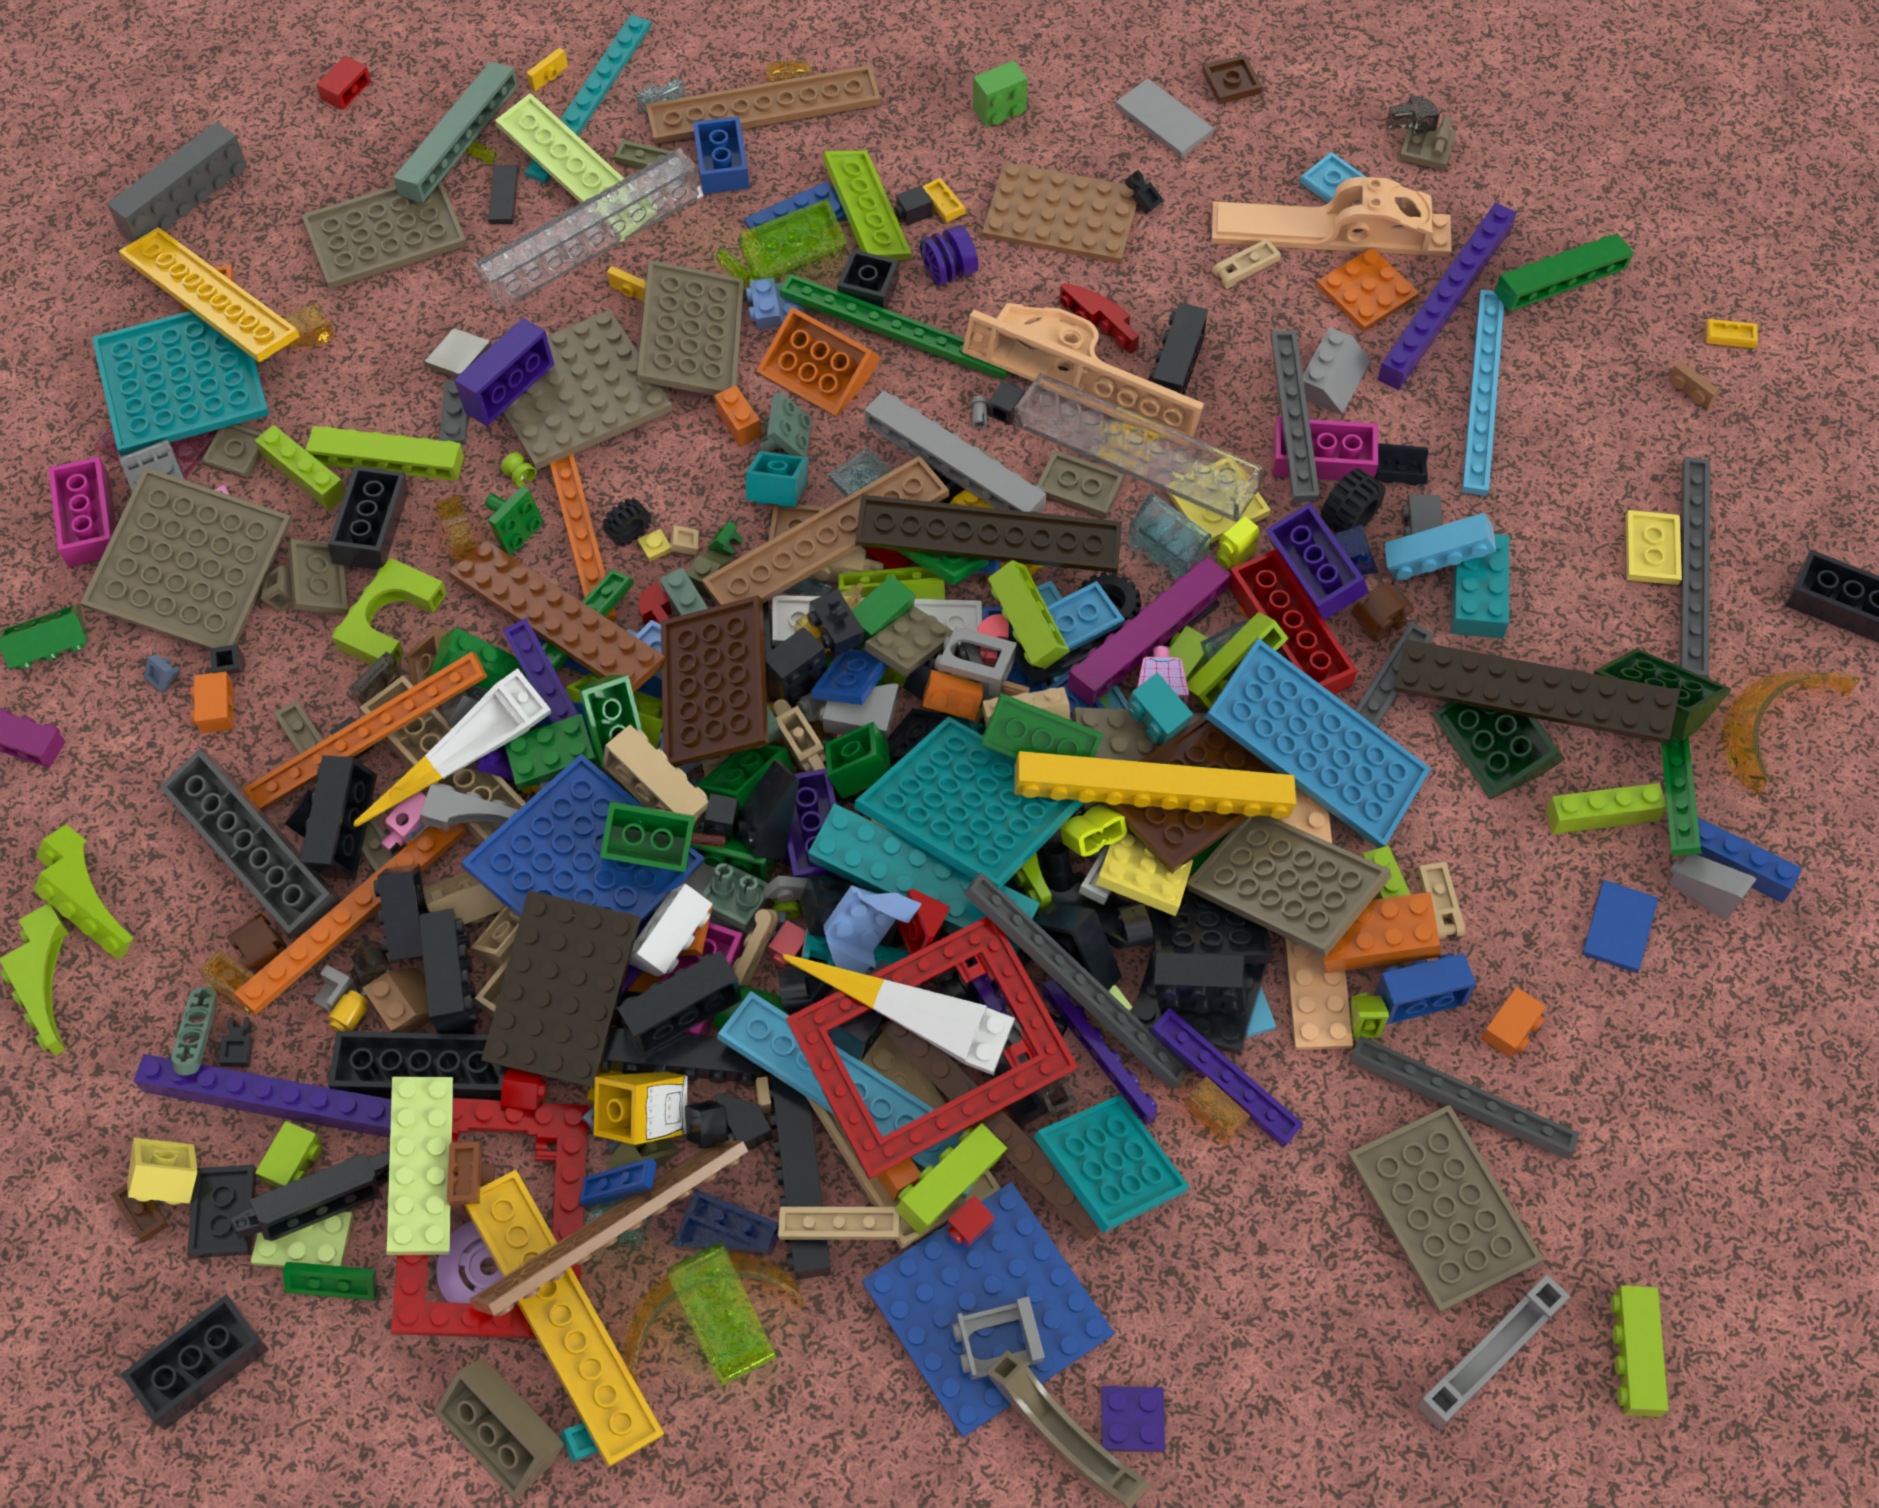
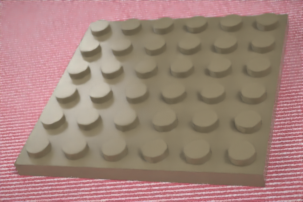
(585, 394)
(186, 561)

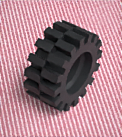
(626, 522)

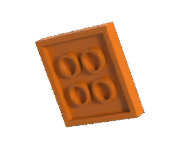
(1367, 289)

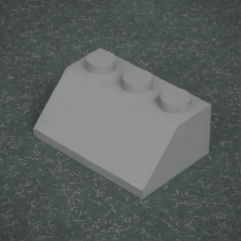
(1335, 371)

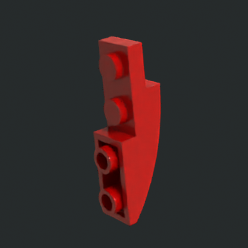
(1101, 312)

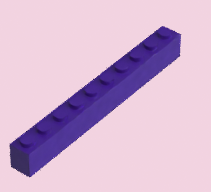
(1446, 296)
(267, 1096)

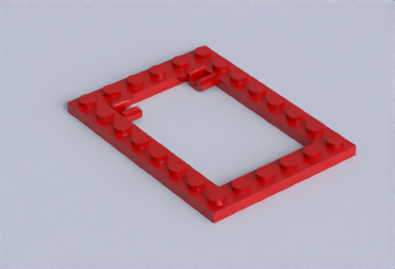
(1041, 1042)
(550, 1124)

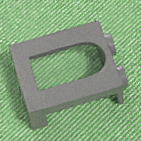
(994, 676)
(973, 1322)

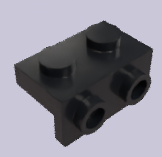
(1402, 464)

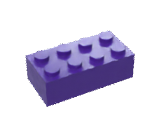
(504, 372)
(1317, 561)
(811, 809)

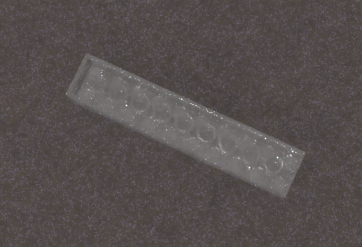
(589, 229)
(1139, 447)

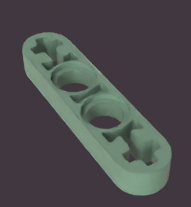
(194, 1030)

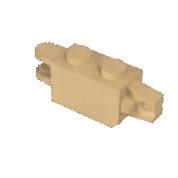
(850, 563)
(799, 737)

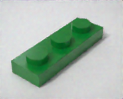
(330, 1281)

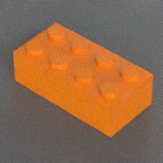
(1387, 934)

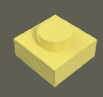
(654, 545)

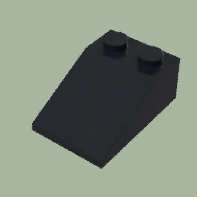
(768, 813)

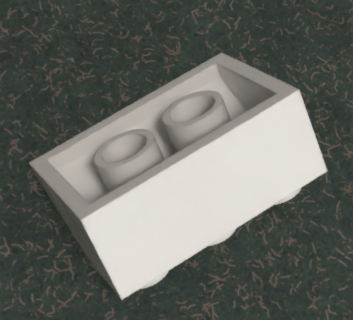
(670, 931)

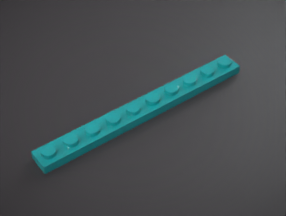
(598, 83)

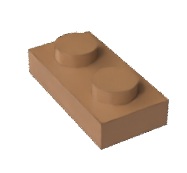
(1693, 384)

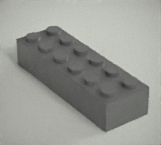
(178, 183)

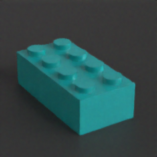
(1481, 593)

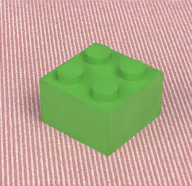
(1000, 93)

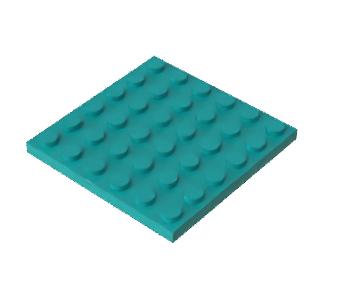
(175, 381)
(963, 805)

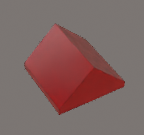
(925, 924)

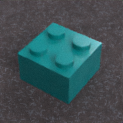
(777, 479)
(1158, 710)

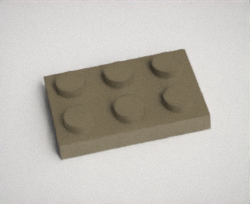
(1080, 484)
(314, 579)
(908, 641)

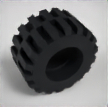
(1353, 501)
(1120, 593)

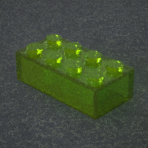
(792, 241)
(721, 1313)

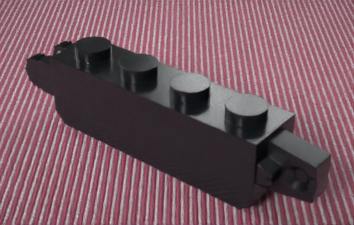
(314, 1197)

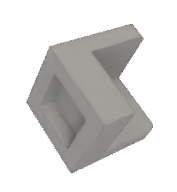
(335, 986)

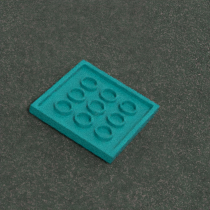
(1111, 1163)

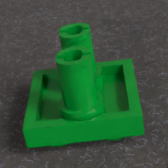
(513, 519)

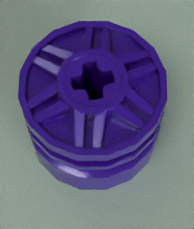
(949, 255)

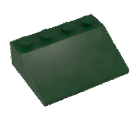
(1697, 694)
(1498, 746)

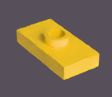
(547, 69)
(944, 200)
(626, 283)
(1731, 333)

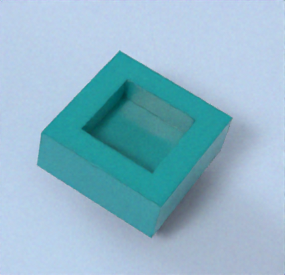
(578, 1442)

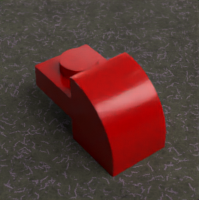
(654, 605)

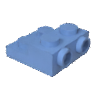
(768, 307)

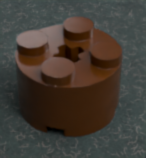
(1383, 610)
(257, 943)

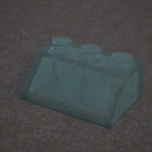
(1168, 536)

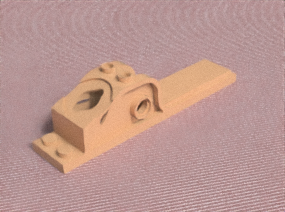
(1332, 224)
(1070, 342)

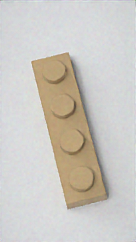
(839, 1223)

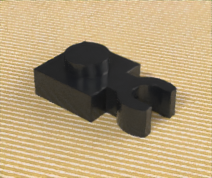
(1145, 194)
(236, 1048)

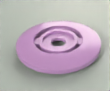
(466, 1252)

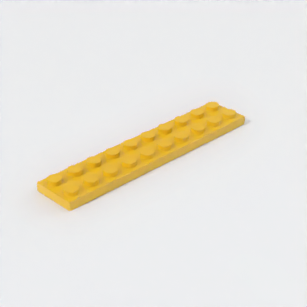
(209, 294)
(566, 1324)

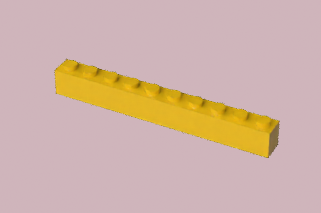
(1154, 785)

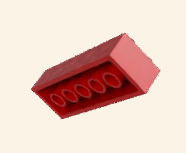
(1271, 589)

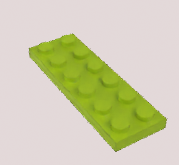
(866, 204)

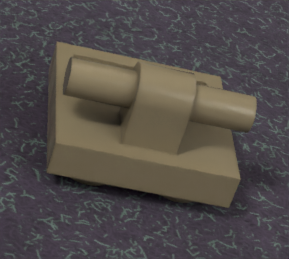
(1429, 148)

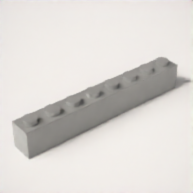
(952, 456)

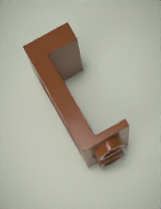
(472, 1175)

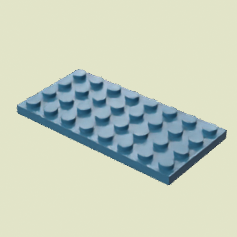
(1320, 741)

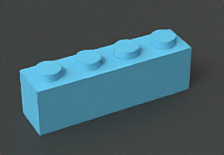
(1440, 547)

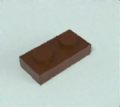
(141, 1215)

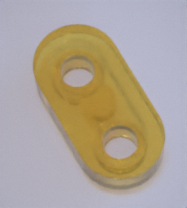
(787, 70)

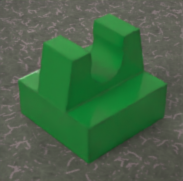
(722, 538)

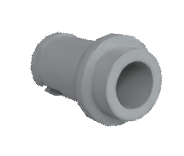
(979, 411)

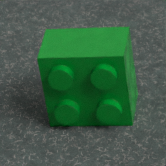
(857, 759)

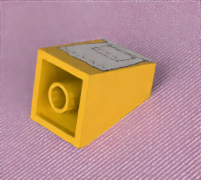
(640, 1106)

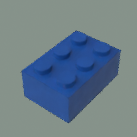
(721, 155)
(1426, 987)

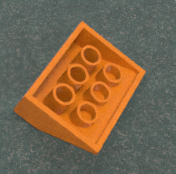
(817, 362)

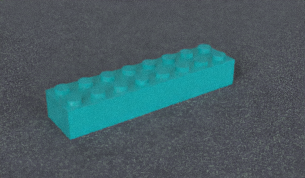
(892, 864)

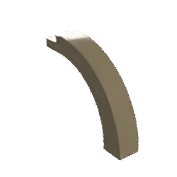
(1063, 1434)

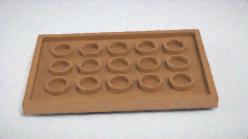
(1061, 212)

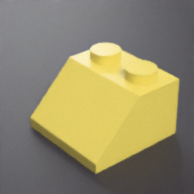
(162, 1171)

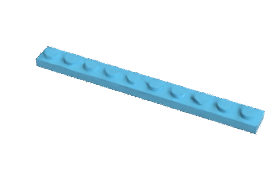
(1483, 394)

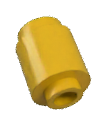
(348, 1012)

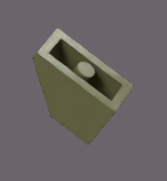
(705, 565)
(658, 1150)

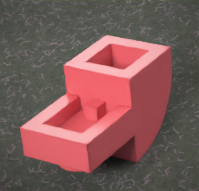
(997, 627)

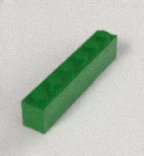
(1563, 272)

